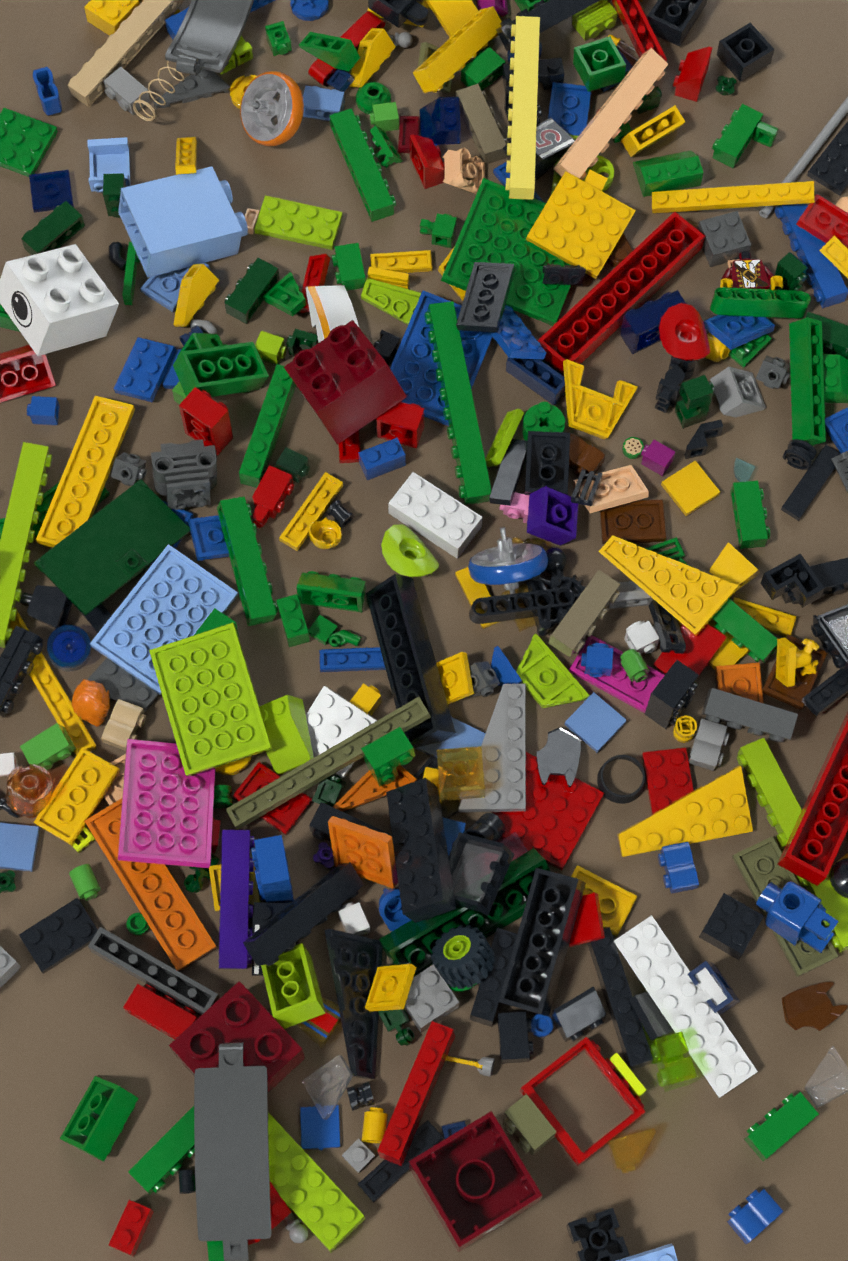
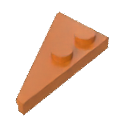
(368, 789)

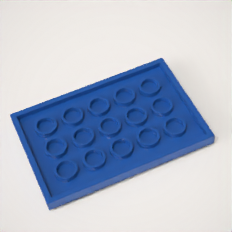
(414, 362)

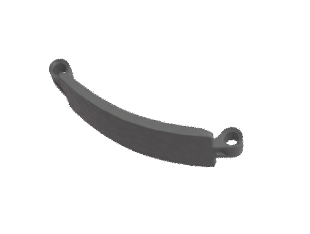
(208, 35)
(232, 1153)

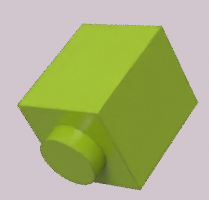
(270, 347)

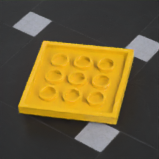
(580, 224)

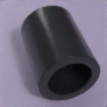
(187, 1181)

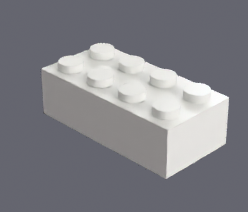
(435, 515)

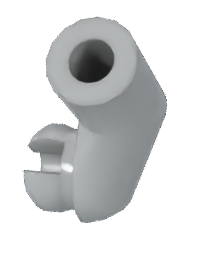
(204, 325)

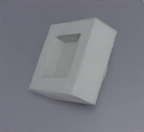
(358, 1155)

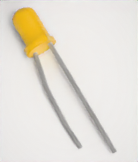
(616, 41)

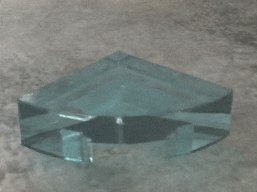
(742, 470)

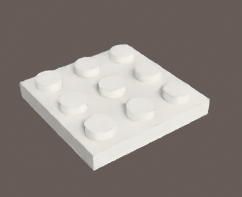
(332, 721)

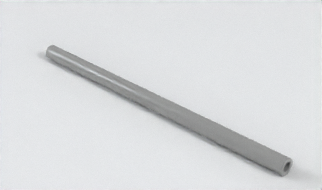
(811, 151)

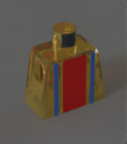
(322, 1027)

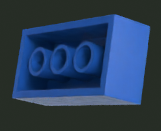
(272, 870)

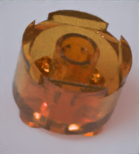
(28, 790)

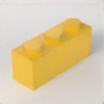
(653, 131)

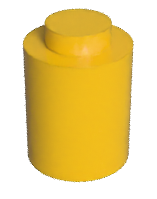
(374, 1125)

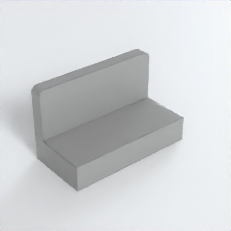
(630, 596)

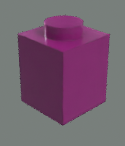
(657, 457)

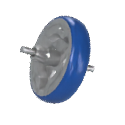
(508, 563)

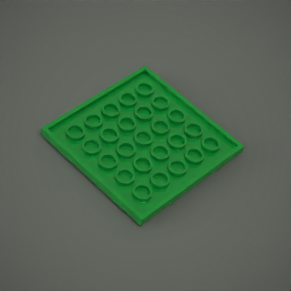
(498, 234)

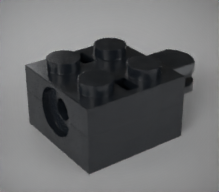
(400, 10)

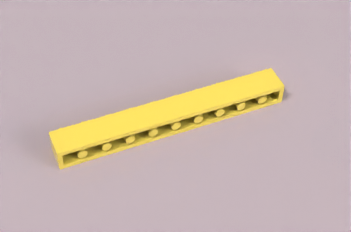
(524, 108)

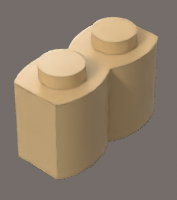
(123, 724)

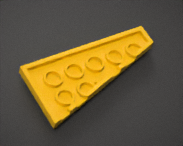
(679, 588)

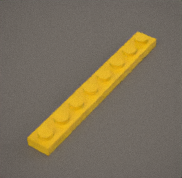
(733, 197)

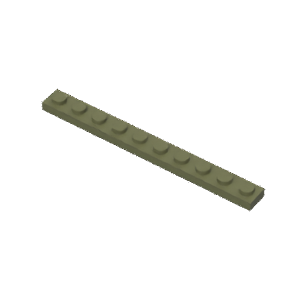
(324, 764)

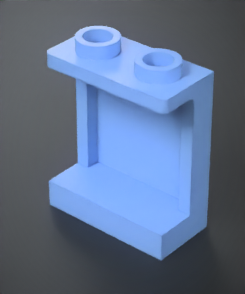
(108, 157)

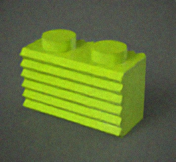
(594, 19)

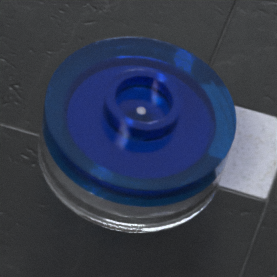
(69, 648)

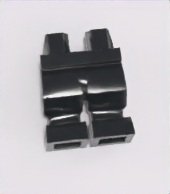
(670, 386)

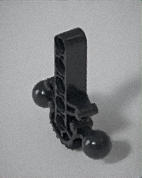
(557, 587)

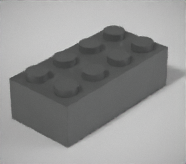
(749, 714)

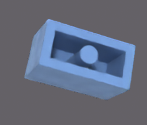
(322, 102)

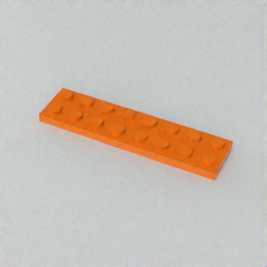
(154, 894)

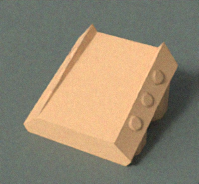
(463, 170)

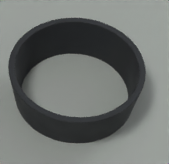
(621, 799)

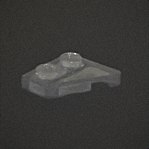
(828, 1080)
(328, 1085)

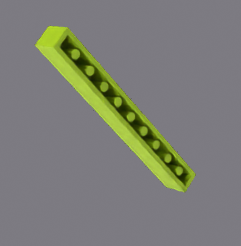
(18, 530)
(783, 814)

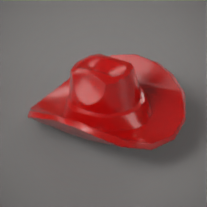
(684, 333)

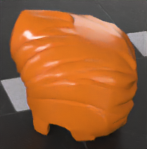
(91, 702)

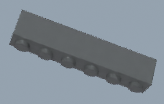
(152, 971)

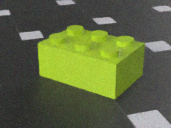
(293, 987)

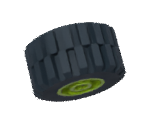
(463, 956)

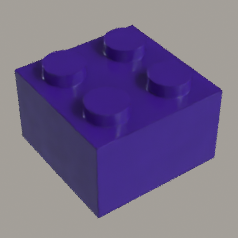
(552, 516)

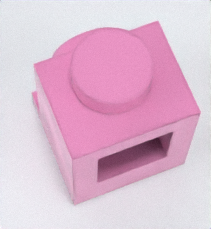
(518, 507)

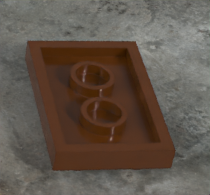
(634, 522)
(803, 684)

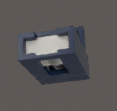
(714, 986)

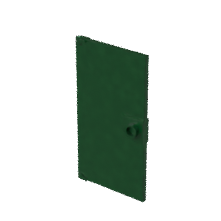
(112, 547)

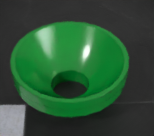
(365, 101)

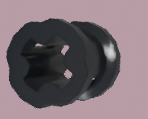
(340, 513)

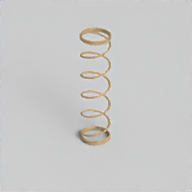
(146, 103)

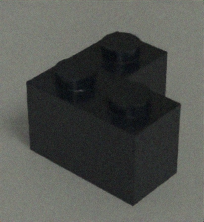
(793, 576)

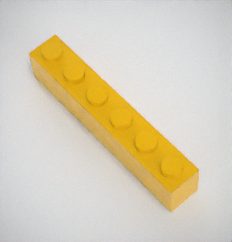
(458, 50)

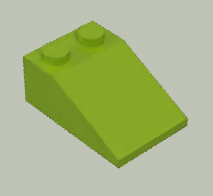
(287, 733)

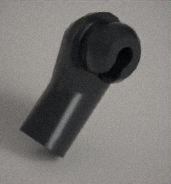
(115, 256)

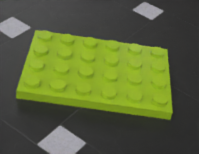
(210, 699)

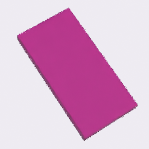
(618, 683)

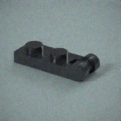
(667, 629)

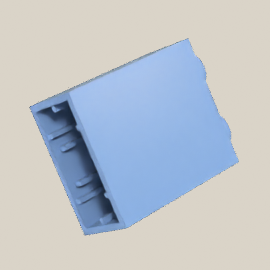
(181, 221)

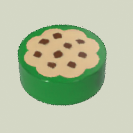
(632, 447)

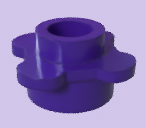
(320, 858)

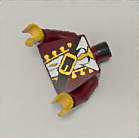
(750, 274)

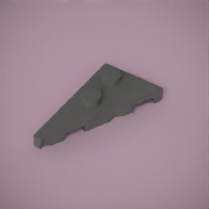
(194, 88)

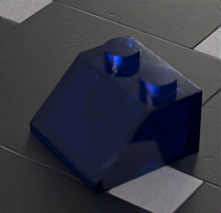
(441, 121)

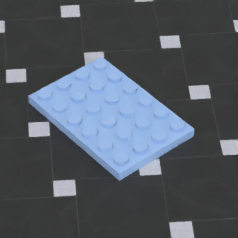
(161, 609)

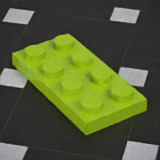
(298, 222)

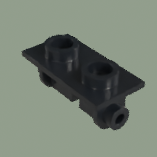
(563, 275)

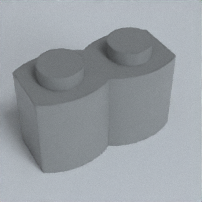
(707, 745)

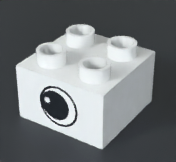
(56, 299)

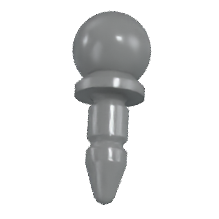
(403, 39)
(297, 1231)

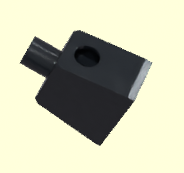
(47, 605)

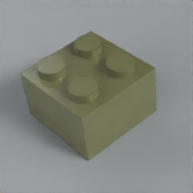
(528, 1125)

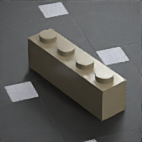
(481, 124)
(584, 613)

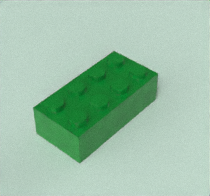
(221, 369)

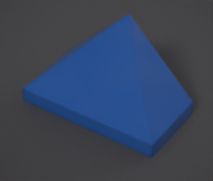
(504, 671)

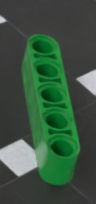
(760, 302)

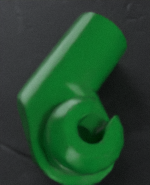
(343, 637)

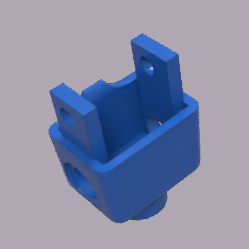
(803, 917)

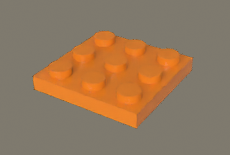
(366, 849)

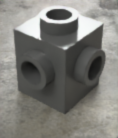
(773, 372)
(129, 468)
(483, 679)

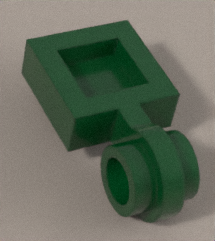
(194, 882)
(395, 1020)

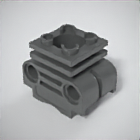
(185, 473)

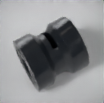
(360, 1096)

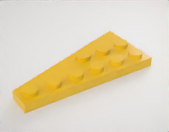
(702, 815)

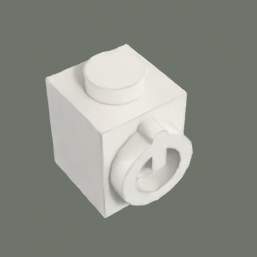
(642, 637)

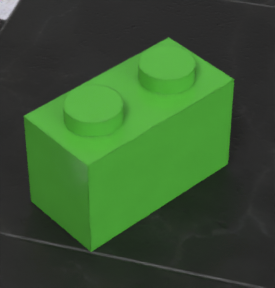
(48, 747)

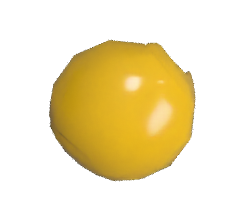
(325, 533)

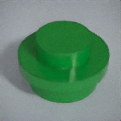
(137, 924)

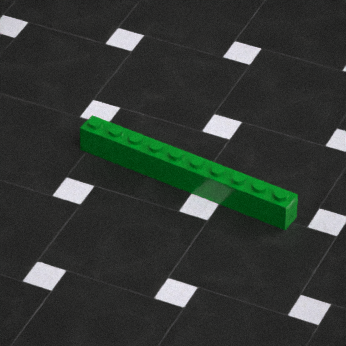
(458, 402)

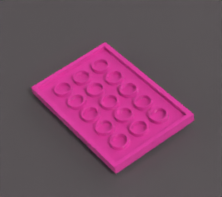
(163, 810)

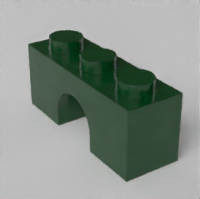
(696, 401)

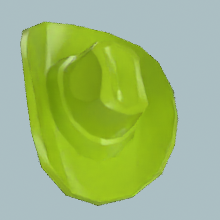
(407, 553)

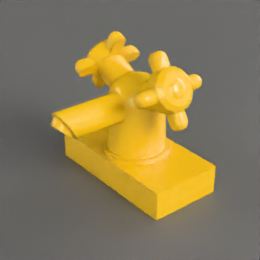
(791, 658)

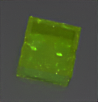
(673, 1068)

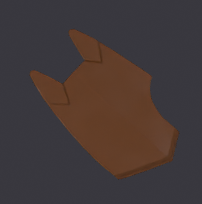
(811, 1007)

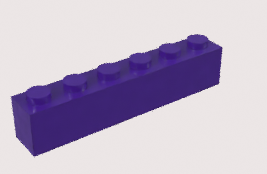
(234, 899)

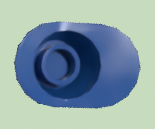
(391, 909)

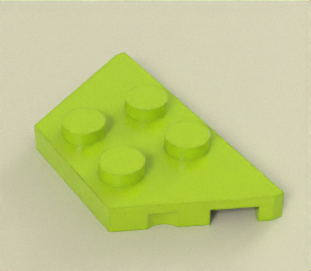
(547, 677)

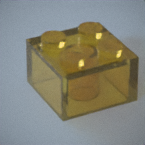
(460, 773)

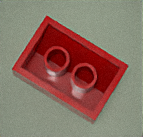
(23, 373)

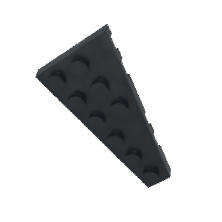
(353, 967)

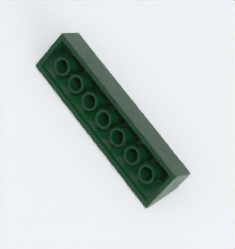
(414, 941)

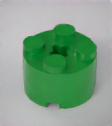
(543, 418)

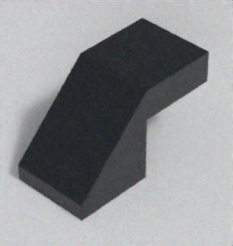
(698, 443)

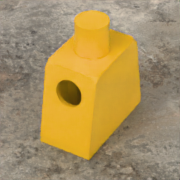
(733, 567)

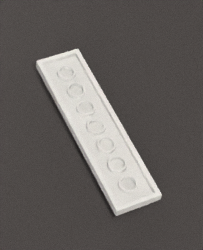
(685, 1006)

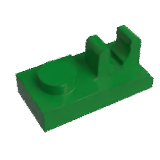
(388, 150)
(747, 352)

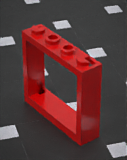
(607, 1069)

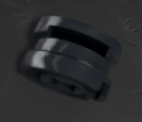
(799, 454)

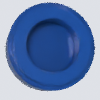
(541, 1025)

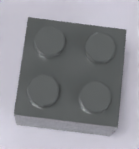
(723, 238)

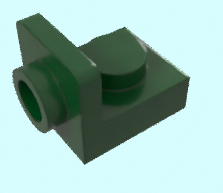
(301, 339)
(329, 790)

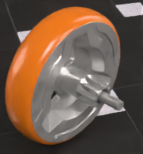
(260, 108)

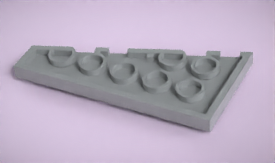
(504, 756)

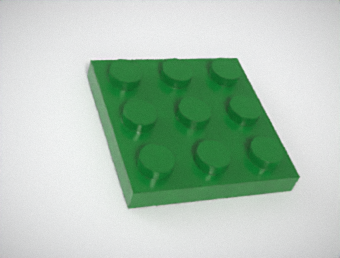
(23, 141)

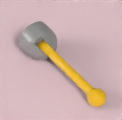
(484, 1065)

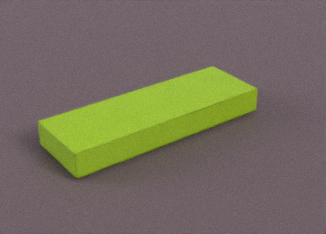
(503, 437)

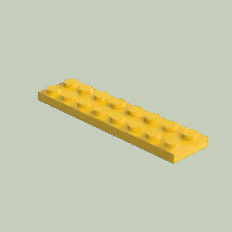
(86, 469)

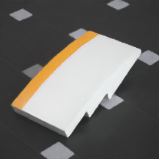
(329, 308)

